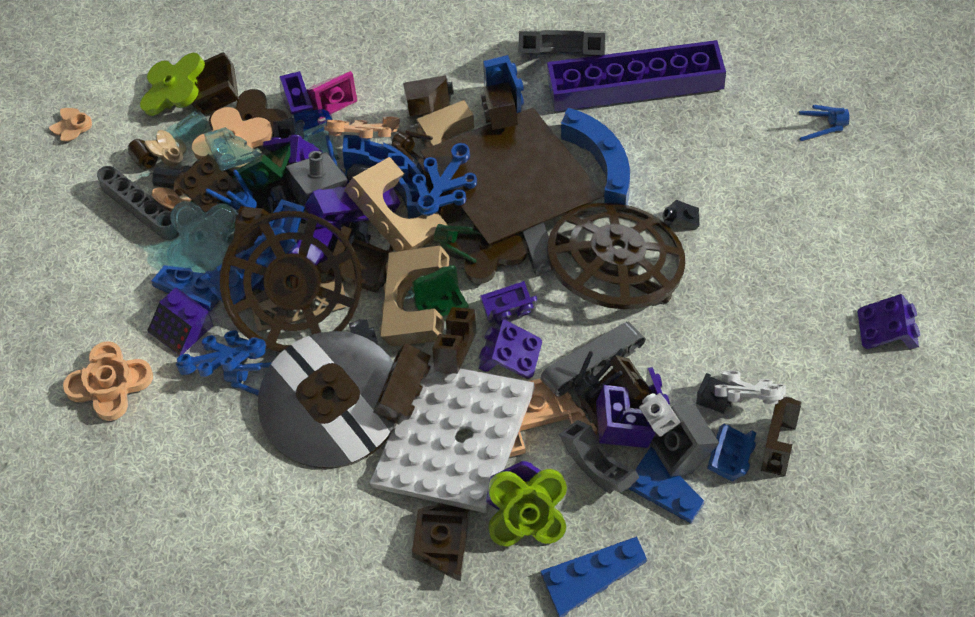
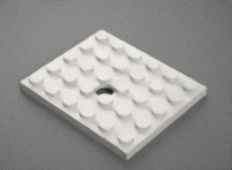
(423, 452)

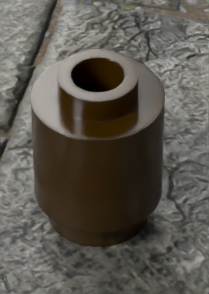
(141, 155)

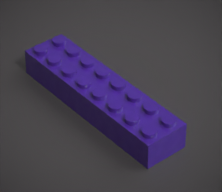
(636, 75)

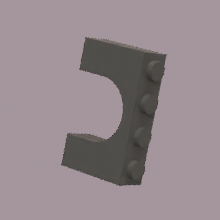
(562, 41)

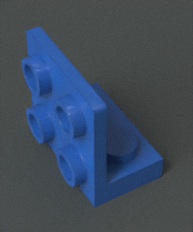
(500, 71)

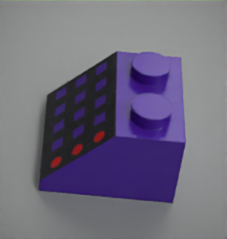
(179, 321)

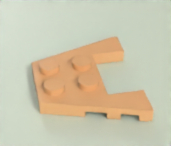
(547, 409)

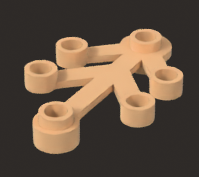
(365, 130)

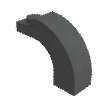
(595, 460)

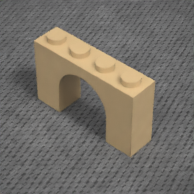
(445, 123)
(401, 233)
(402, 269)

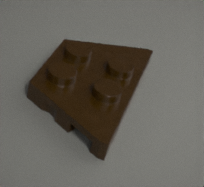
(441, 538)

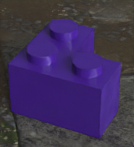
(620, 423)

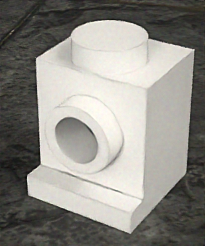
(664, 419)

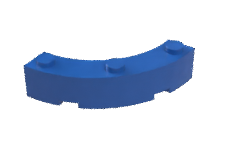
(605, 147)
(370, 153)

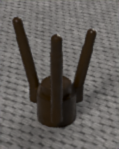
(405, 143)

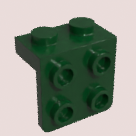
(265, 169)
(438, 291)

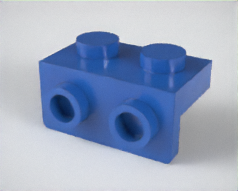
(732, 453)

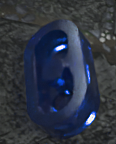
(311, 118)

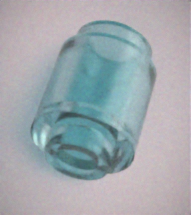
(191, 126)

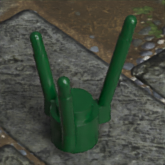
(448, 234)

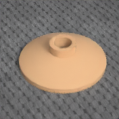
(168, 197)

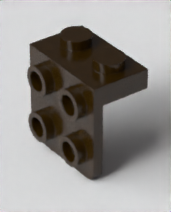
(201, 176)

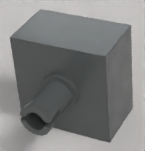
(313, 174)
(687, 443)

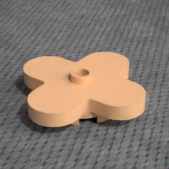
(254, 131)
(108, 380)

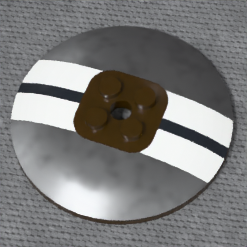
(318, 429)

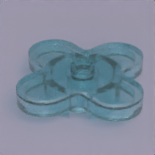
(191, 225)

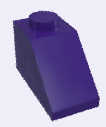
(294, 93)

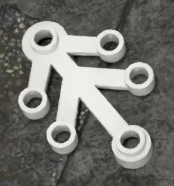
(763, 390)

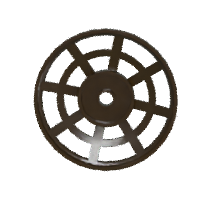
(620, 259)
(277, 273)

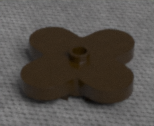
(254, 104)
(488, 257)

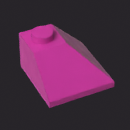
(333, 93)

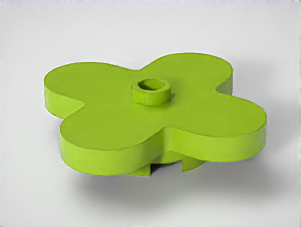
(172, 84)
(527, 507)

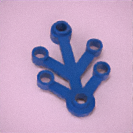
(444, 182)
(223, 354)

